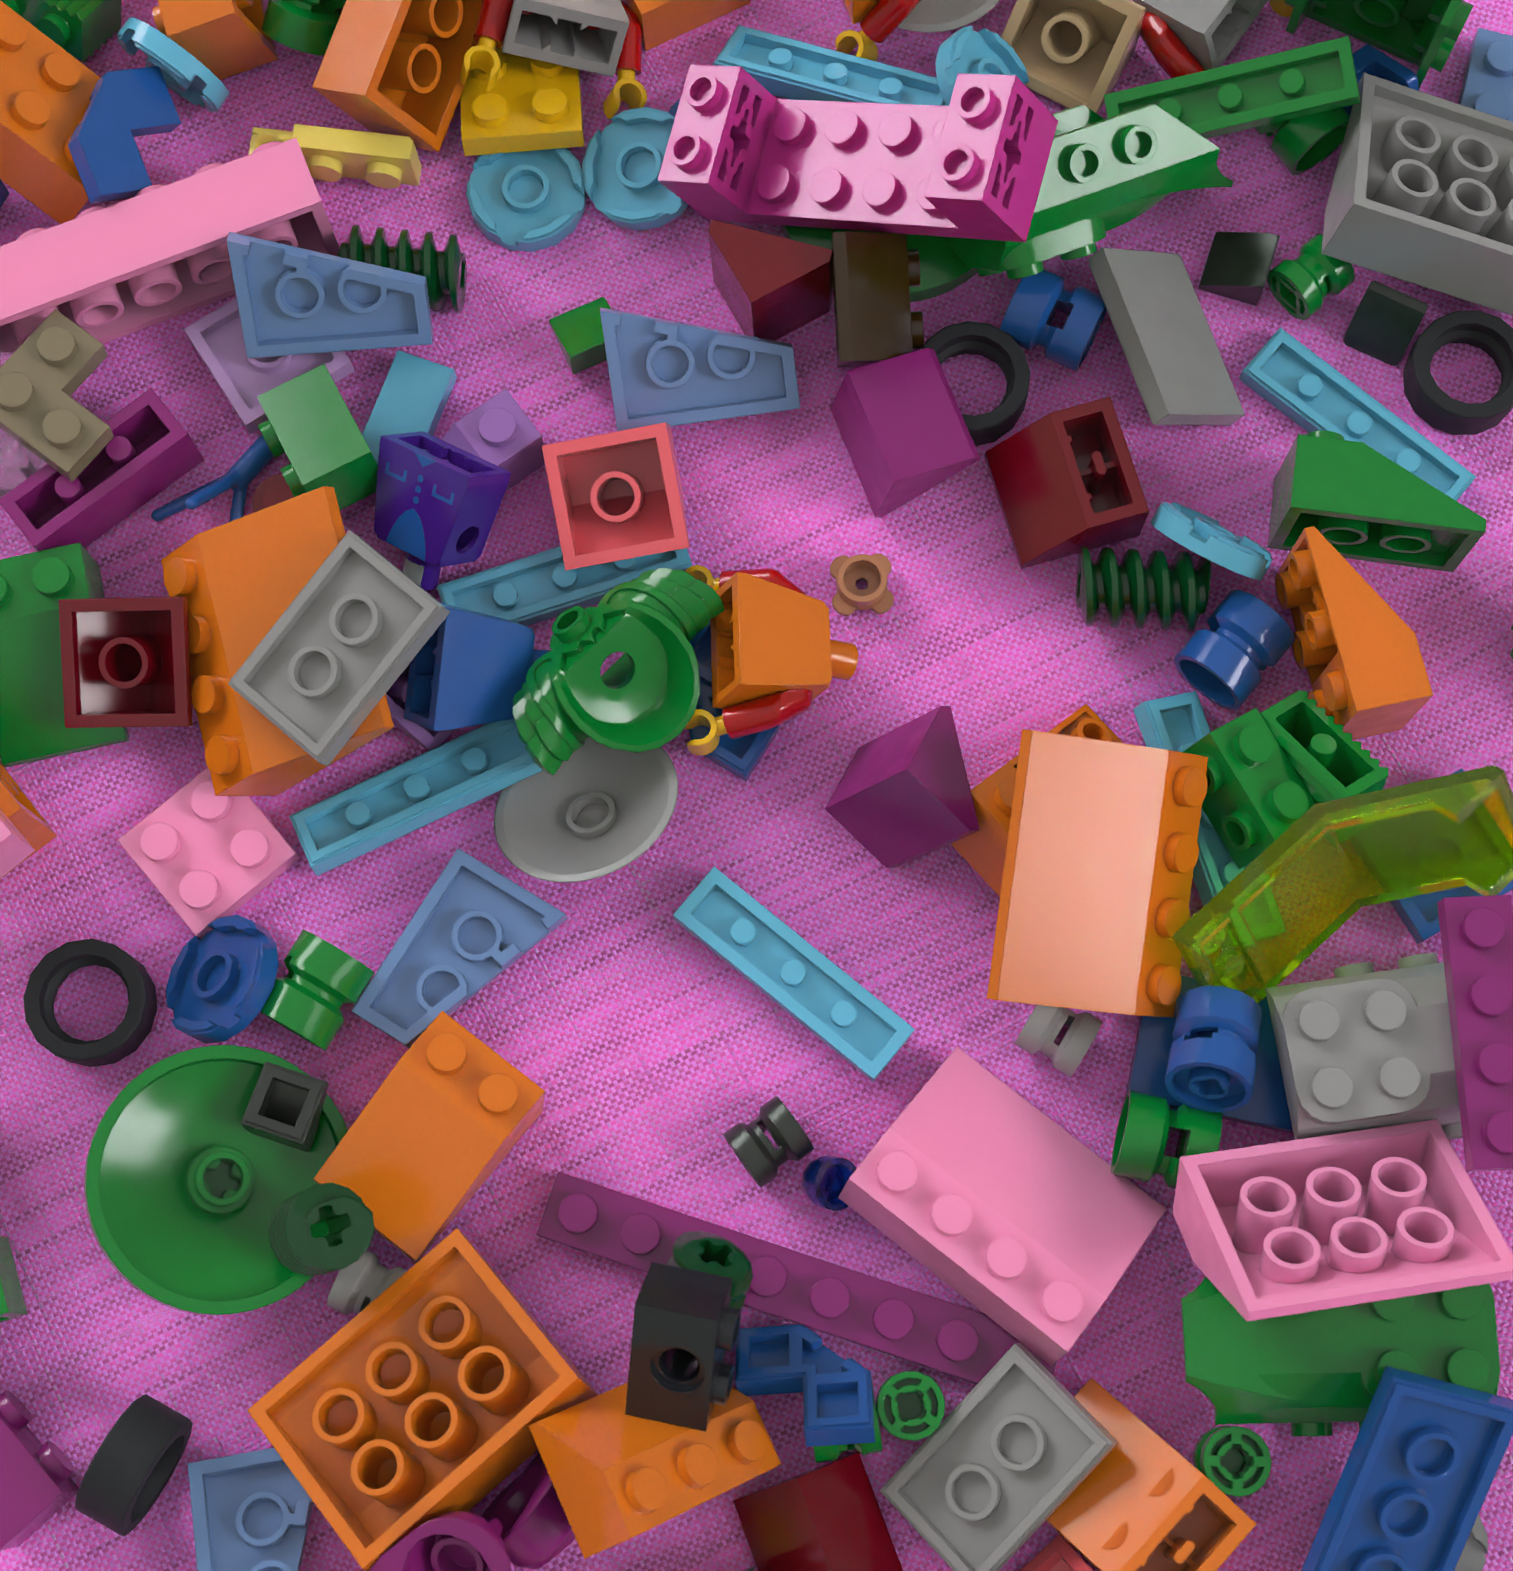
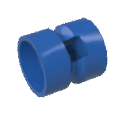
(1033, 311)
(1241, 641)
(1214, 1049)

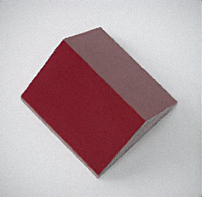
(770, 279)
(125, 662)
(819, 1522)

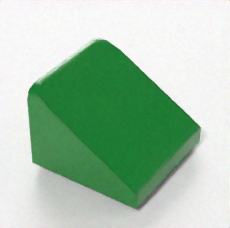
(581, 335)

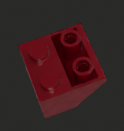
(1067, 484)

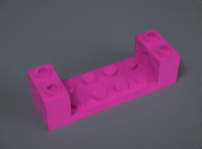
(861, 164)

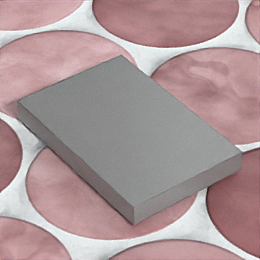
(1165, 337)
(338, 648)
(998, 1465)

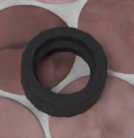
(1003, 350)
(1432, 403)
(52, 972)
(133, 1464)

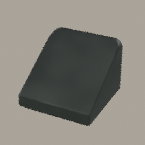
(1239, 265)
(1384, 323)
(285, 1107)

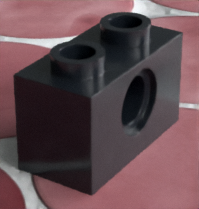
(680, 1346)

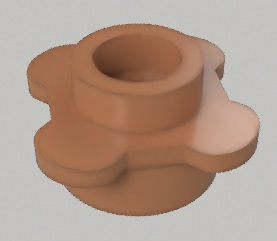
(864, 567)

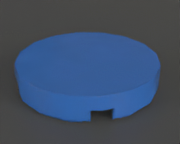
(222, 979)

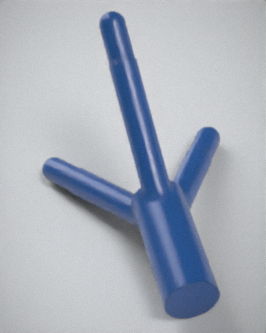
(236, 478)

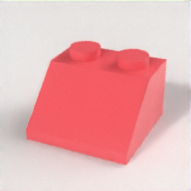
(616, 495)

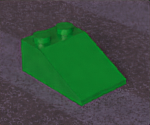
(1367, 506)
(31, 654)

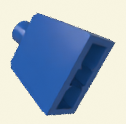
(469, 671)

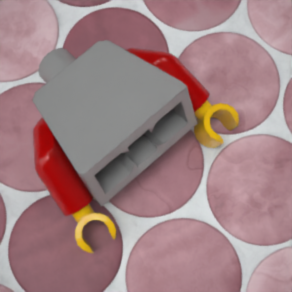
(570, 33)
(1198, 33)

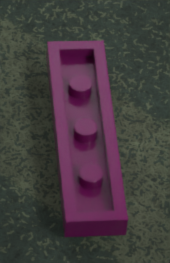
(1480, 1004)

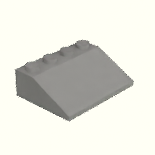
(1425, 194)

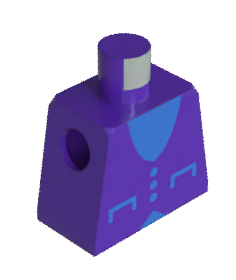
(434, 503)

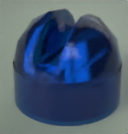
(825, 1180)

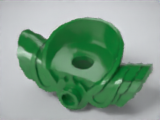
(643, 695)

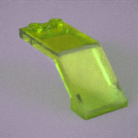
(1347, 858)

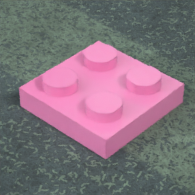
(207, 852)

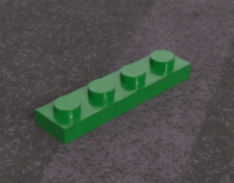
(1252, 90)

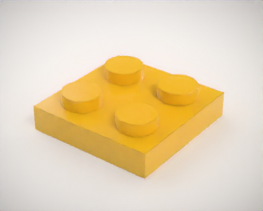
(527, 110)

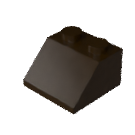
(874, 297)

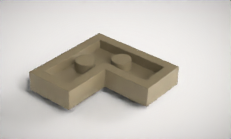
(38, 390)

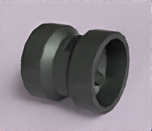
(756, 1150)

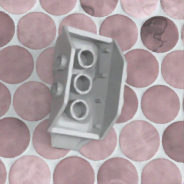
(1367, 1049)

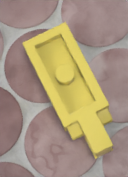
(340, 153)

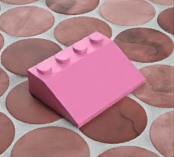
(1003, 1206)
(1337, 1221)

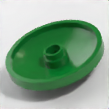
(190, 1193)

